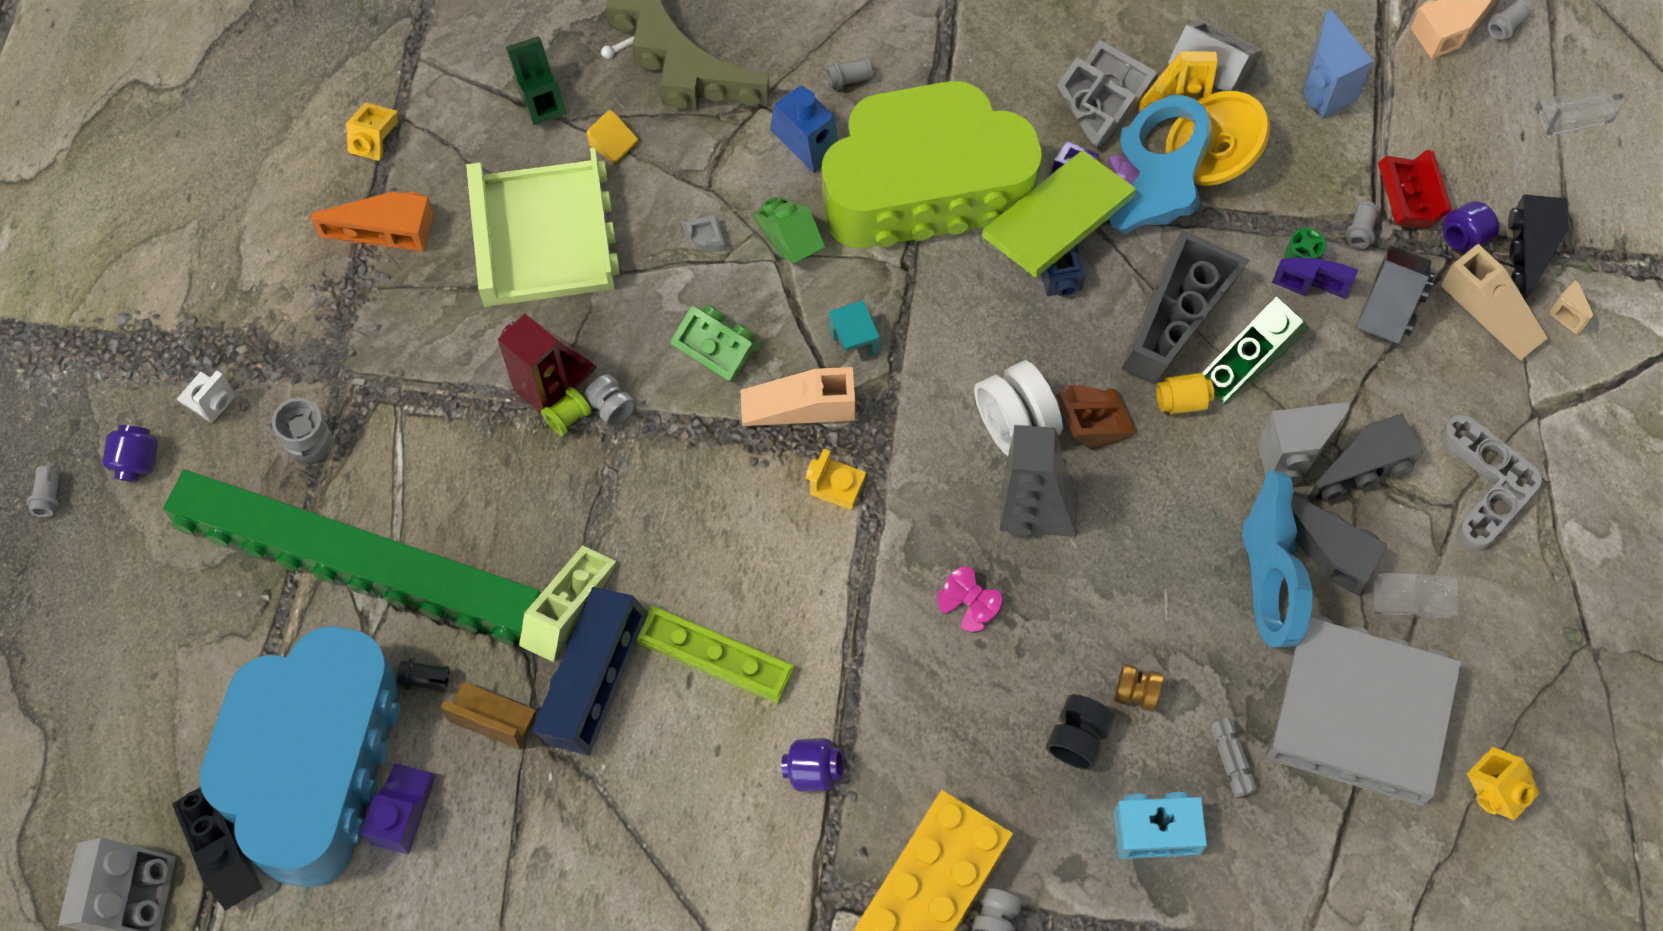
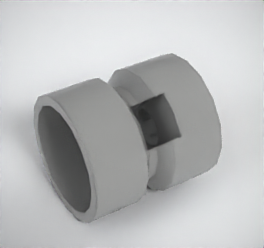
(302, 430)

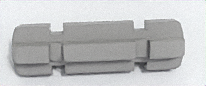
(1233, 757)

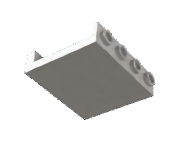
(1365, 711)

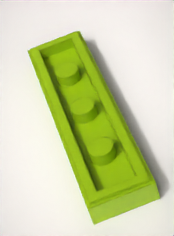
(715, 654)

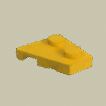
(1187, 75)

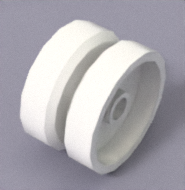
(1016, 399)

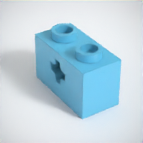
(1141, 839)

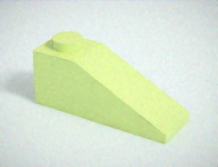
(558, 608)

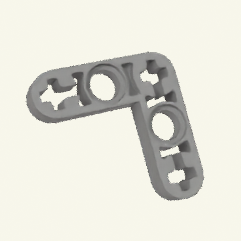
(1504, 485)

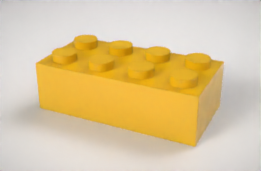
(938, 871)

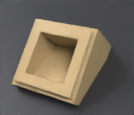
(1572, 309)

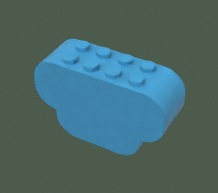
(303, 752)

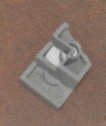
(1105, 90)

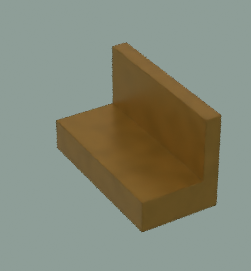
(490, 715)

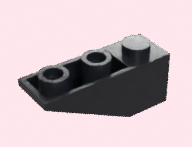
(1537, 232)
(215, 850)

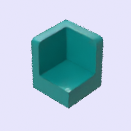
(854, 327)

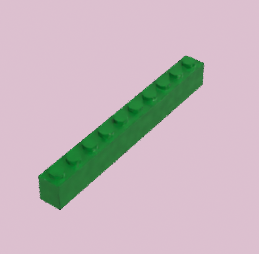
(350, 556)

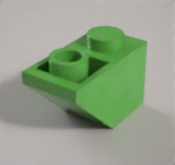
(789, 228)

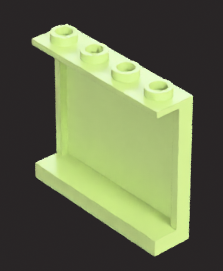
(541, 232)

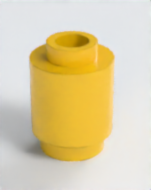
(1184, 393)

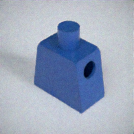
(804, 126)

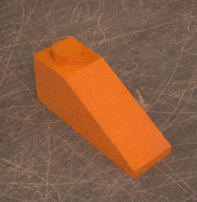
(381, 220)

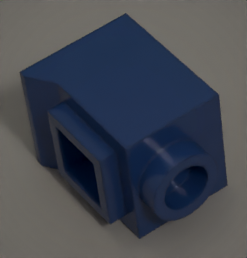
(1066, 280)

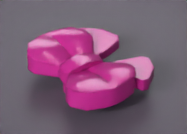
(962, 587)

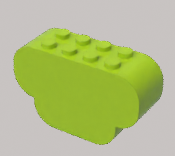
(926, 166)

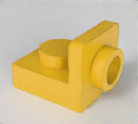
(368, 129)
(834, 480)

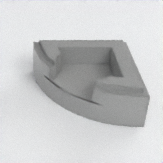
(704, 233)

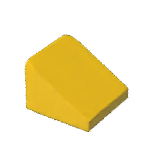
(611, 137)

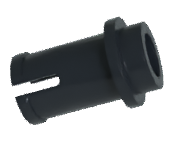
(422, 675)

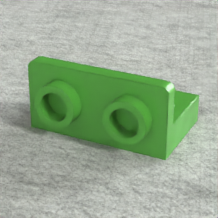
(715, 342)

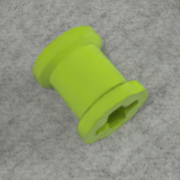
(566, 411)

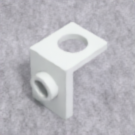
(211, 398)

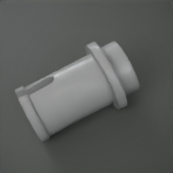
(1503, 24)
(848, 73)
(1361, 232)
(43, 497)

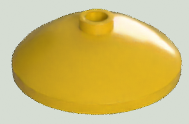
(1237, 140)

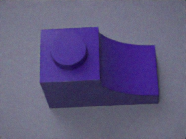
(398, 809)

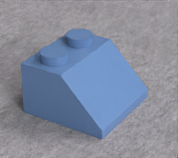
(1335, 68)

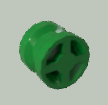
(1307, 240)

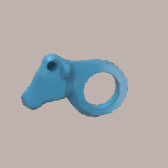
(1164, 180)
(1270, 544)

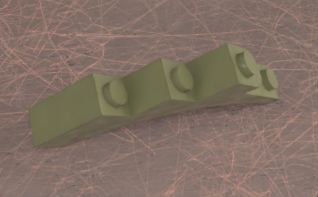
(686, 67)

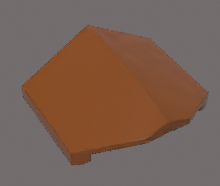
(1095, 415)

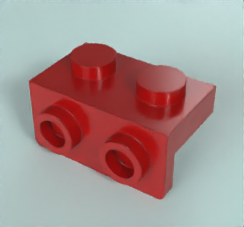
(1415, 189)

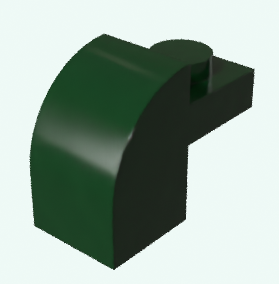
(535, 81)

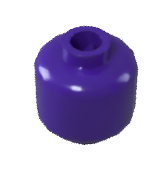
(1469, 226)
(130, 452)
(812, 765)

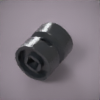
(1082, 727)

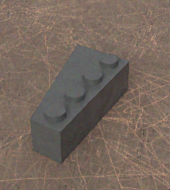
(1184, 296)
(1036, 486)

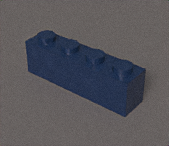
(590, 671)

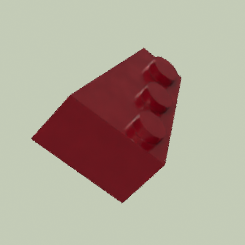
(541, 362)

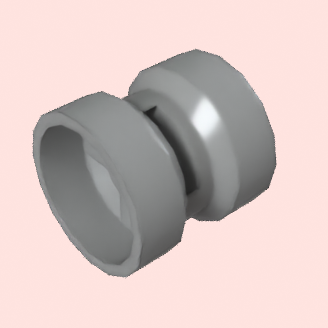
(609, 400)
(997, 911)

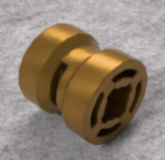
(1138, 687)

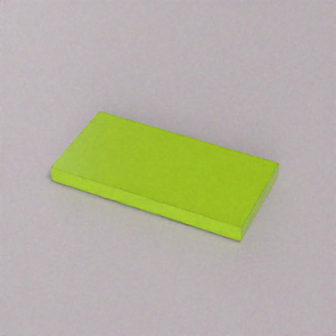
(1059, 213)

